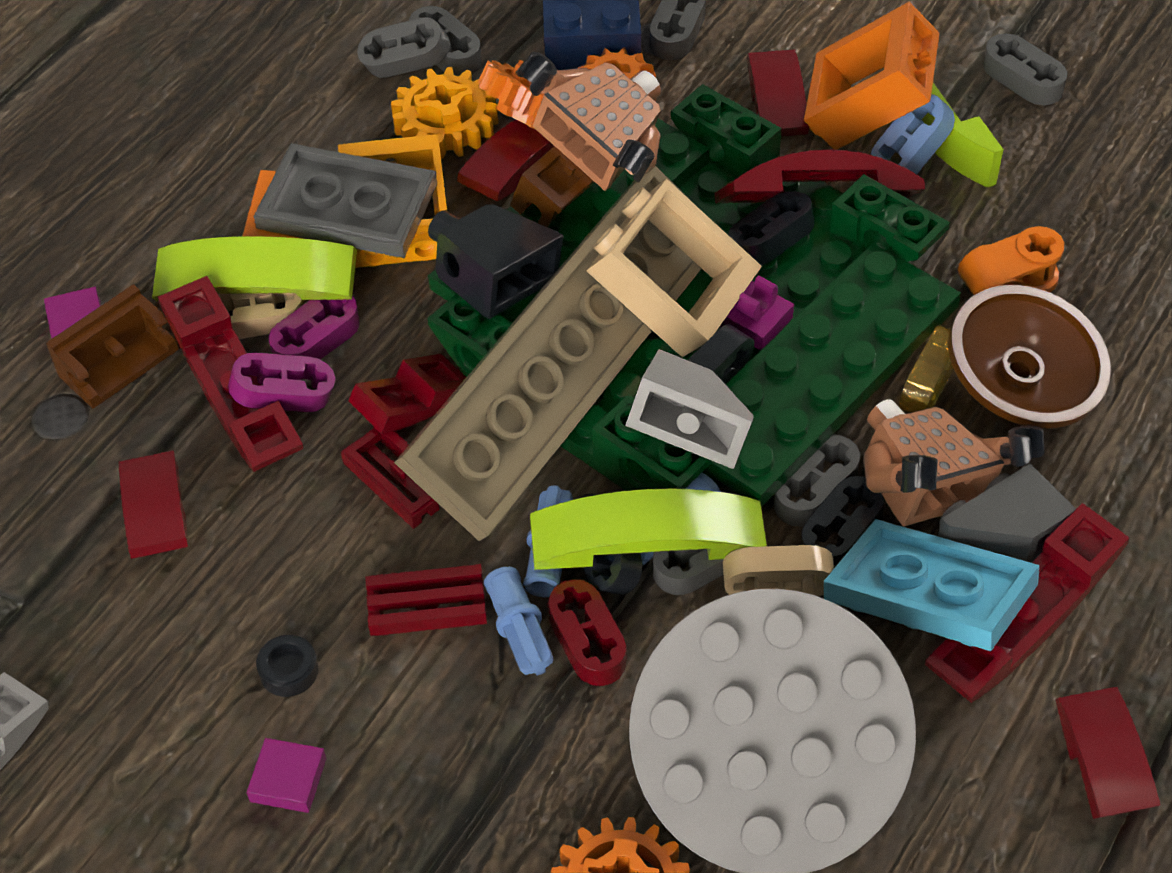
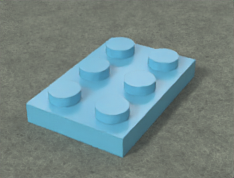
(932, 584)

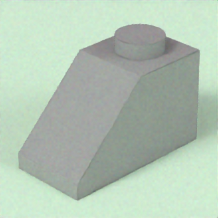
(690, 409)

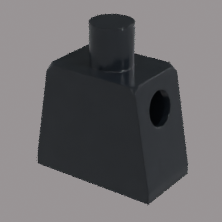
(494, 256)

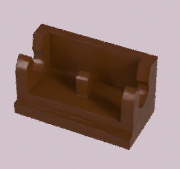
(550, 185)
(111, 346)

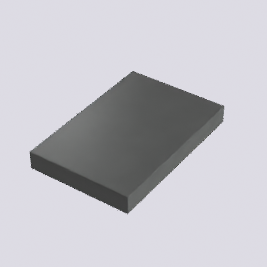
(346, 200)

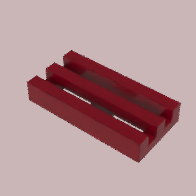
(396, 500)
(425, 592)

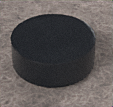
(287, 665)

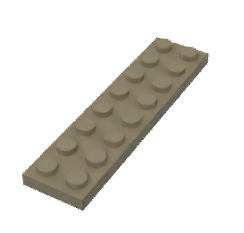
(539, 378)

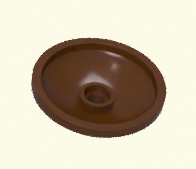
(1029, 356)

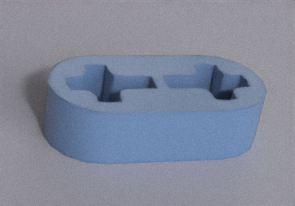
(914, 138)

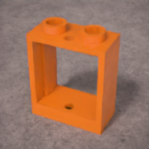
(899, 43)

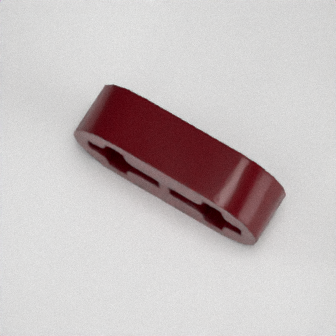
(576, 637)

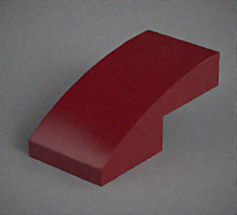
(778, 90)
(503, 159)
(411, 396)
(152, 504)
(1108, 752)

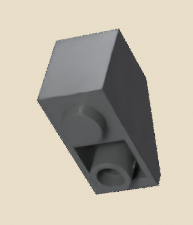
(1009, 516)

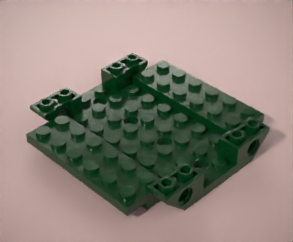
(850, 287)

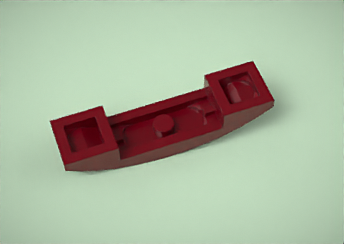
(817, 166)
(211, 348)
(1068, 570)

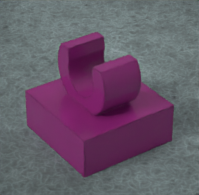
(760, 312)

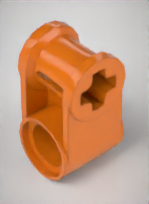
(1014, 262)

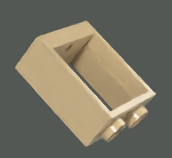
(700, 240)

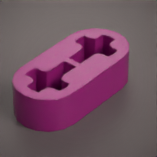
(315, 330)
(281, 381)

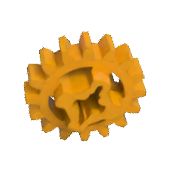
(446, 107)

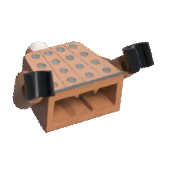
(597, 117)
(932, 461)

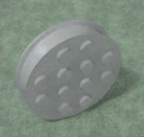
(772, 732)

